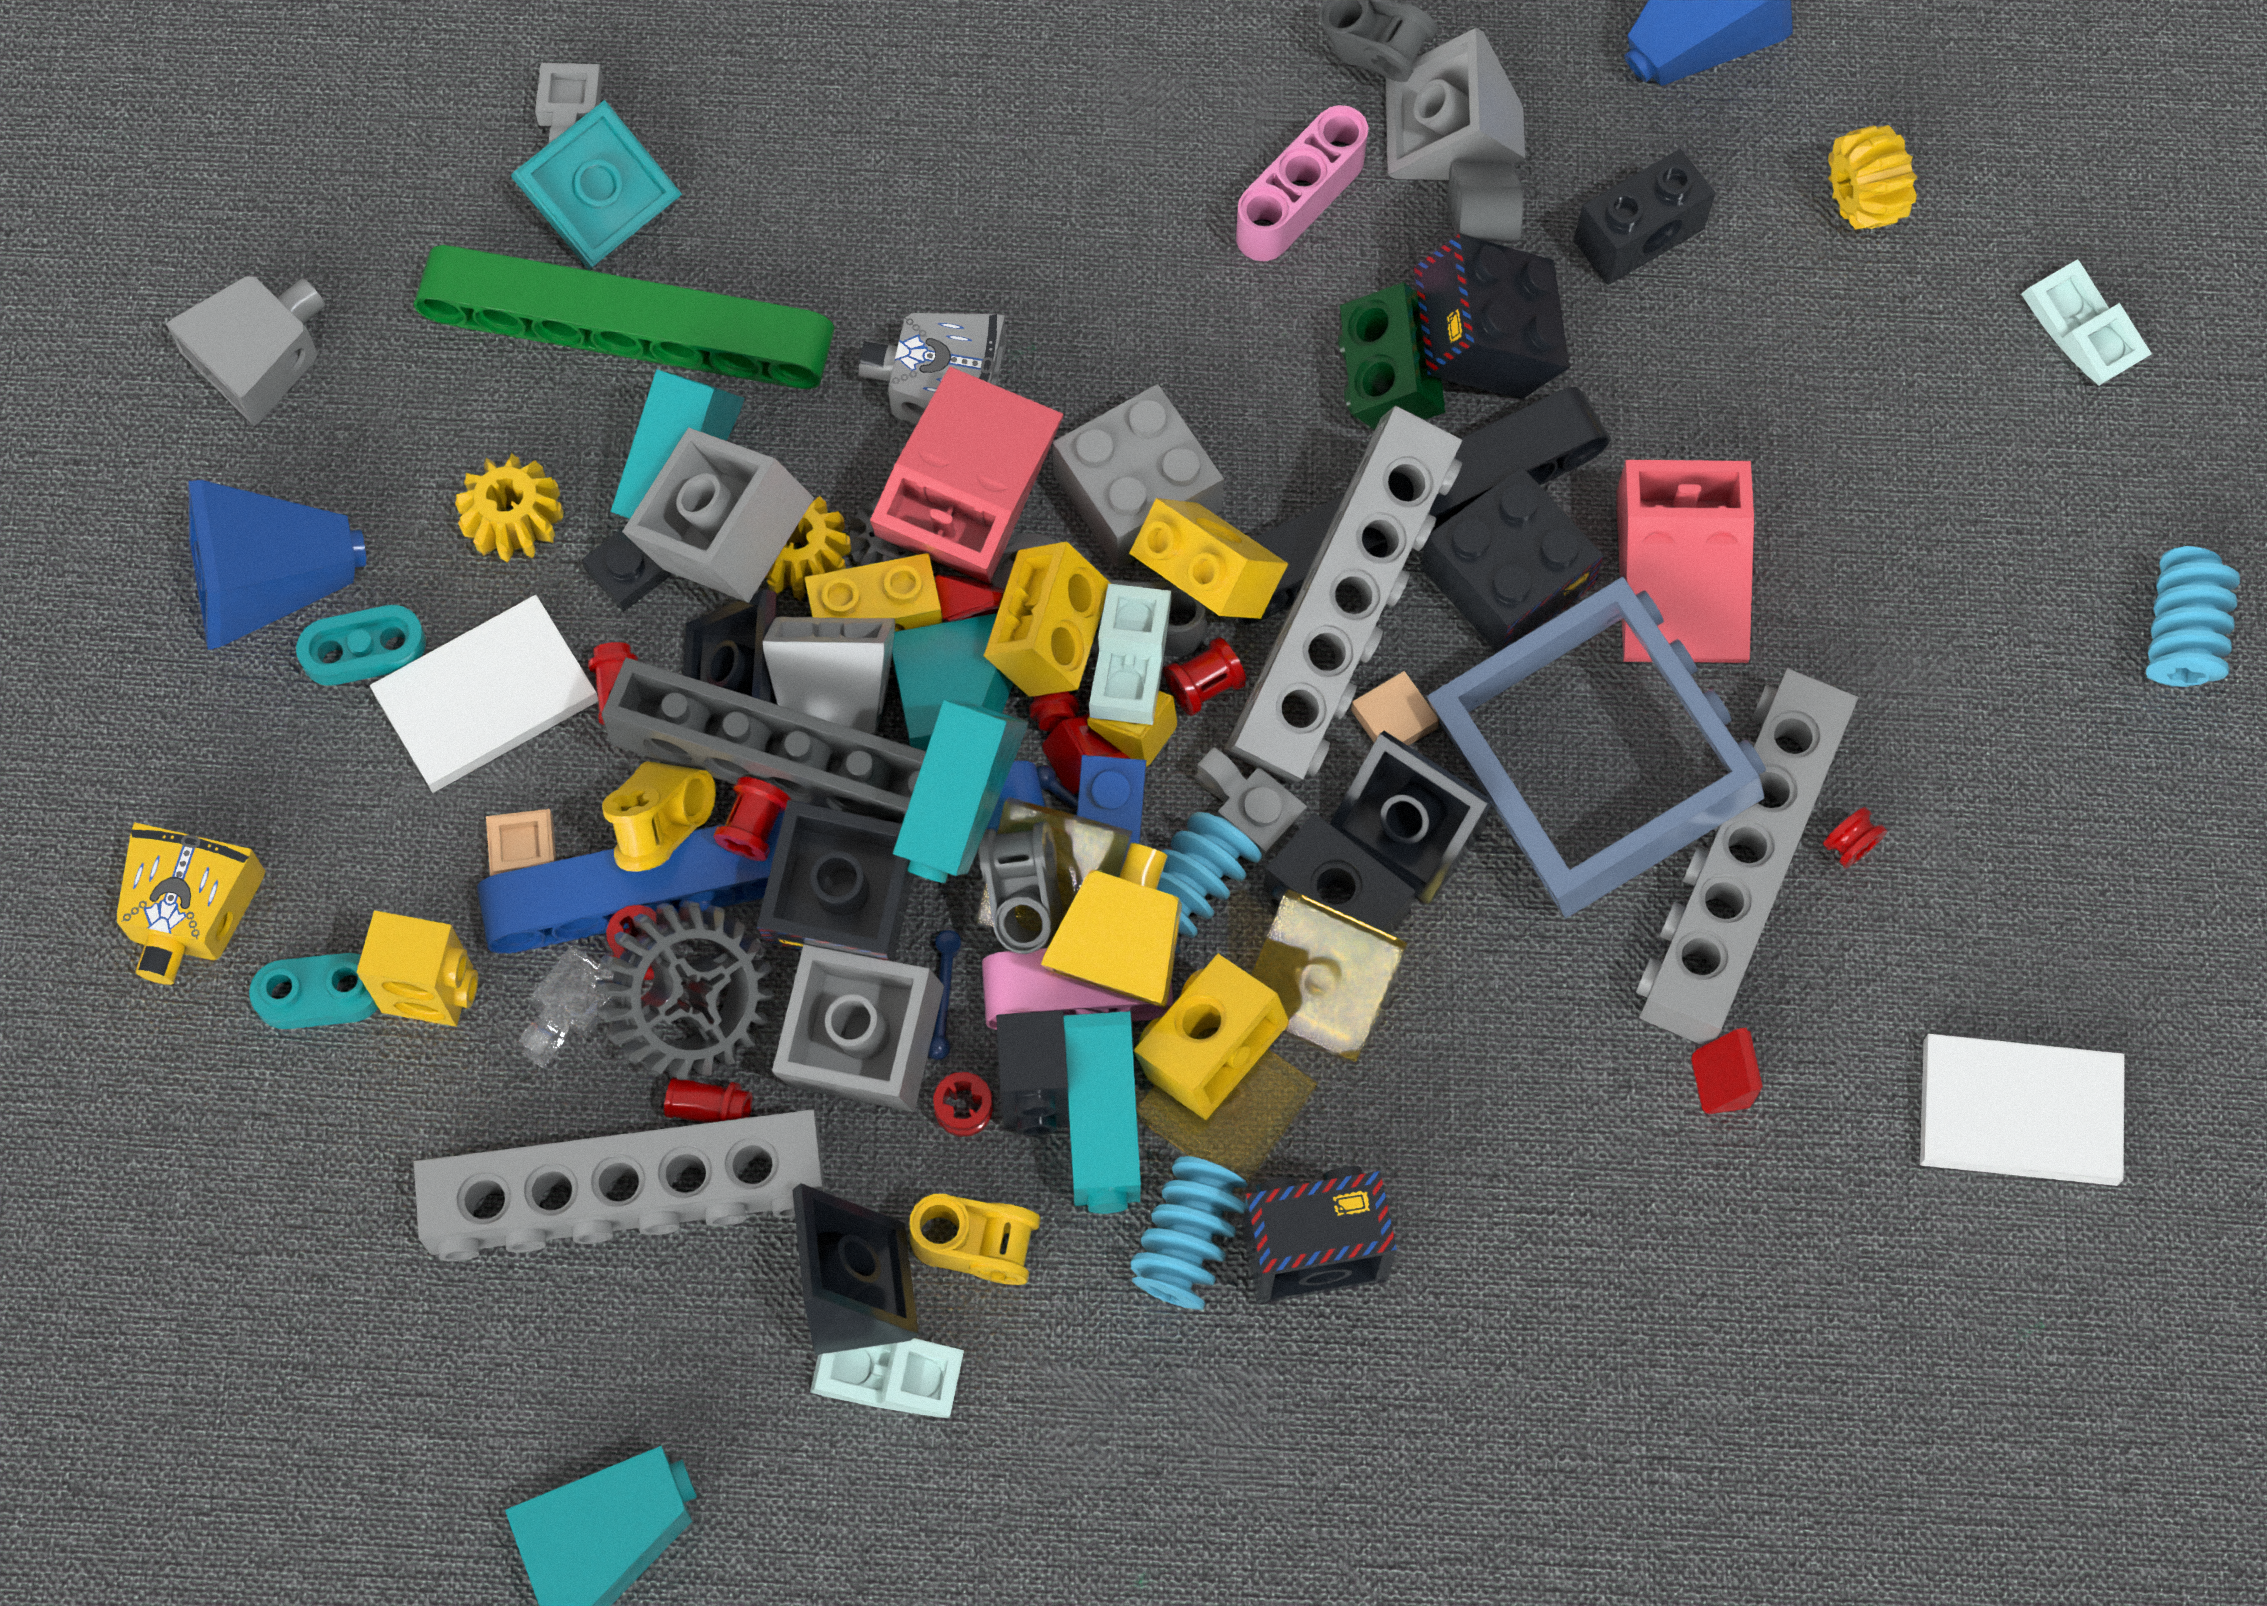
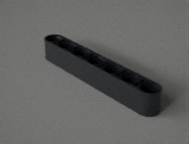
(1542, 438)

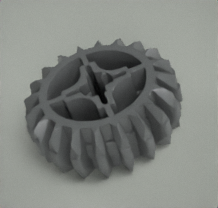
(729, 966)

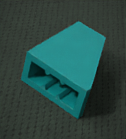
(668, 412)
(942, 665)
(957, 788)
(1102, 1111)
(602, 1530)

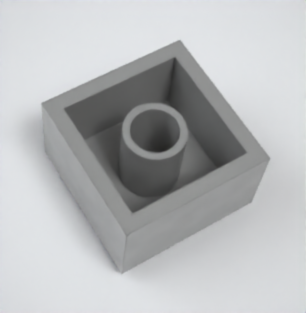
(1127, 461)
(718, 514)
(858, 1028)

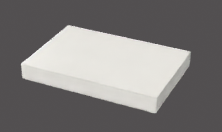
(484, 693)
(2022, 1109)

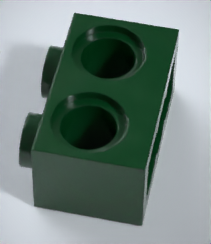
(1383, 350)

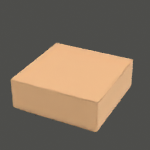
(1397, 710)
(520, 840)

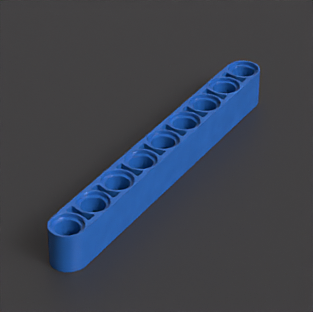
(584, 892)

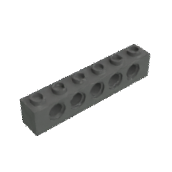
(748, 737)

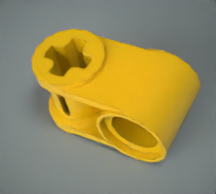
(657, 812)
(978, 1237)

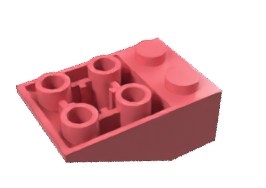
(966, 474)
(1691, 549)

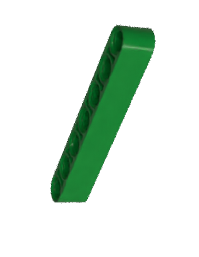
(624, 317)

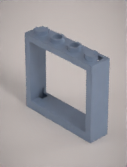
(1654, 840)

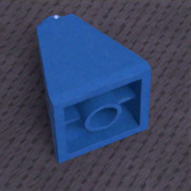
(1695, 35)
(263, 557)

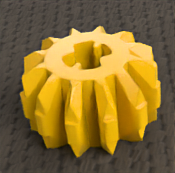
(1872, 177)
(486, 513)
(822, 554)

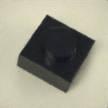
(623, 570)

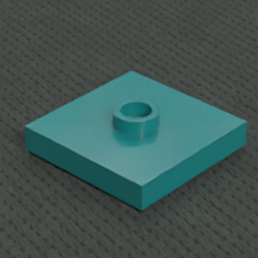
(596, 185)

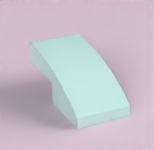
(2083, 326)
(1130, 654)
(895, 1376)

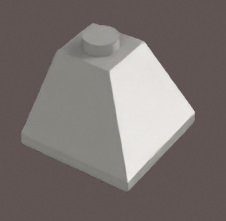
(1453, 111)

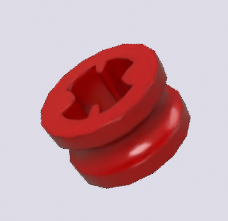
(1855, 837)
(945, 1113)

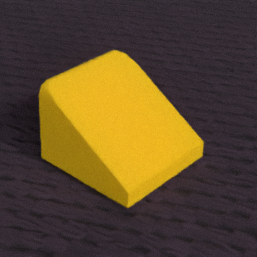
(1137, 739)

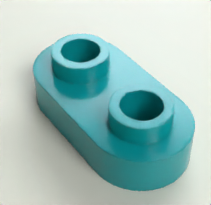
(363, 642)
(313, 993)

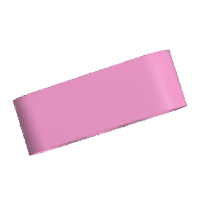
(1305, 159)
(1023, 985)

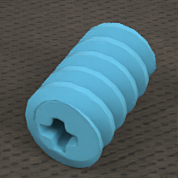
(2192, 618)
(1199, 862)
(1187, 1231)

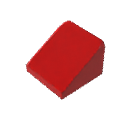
(966, 597)
(1068, 744)
(1727, 1073)

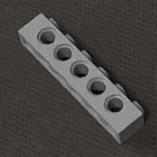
(1398, 445)
(1699, 1004)
(454, 1184)

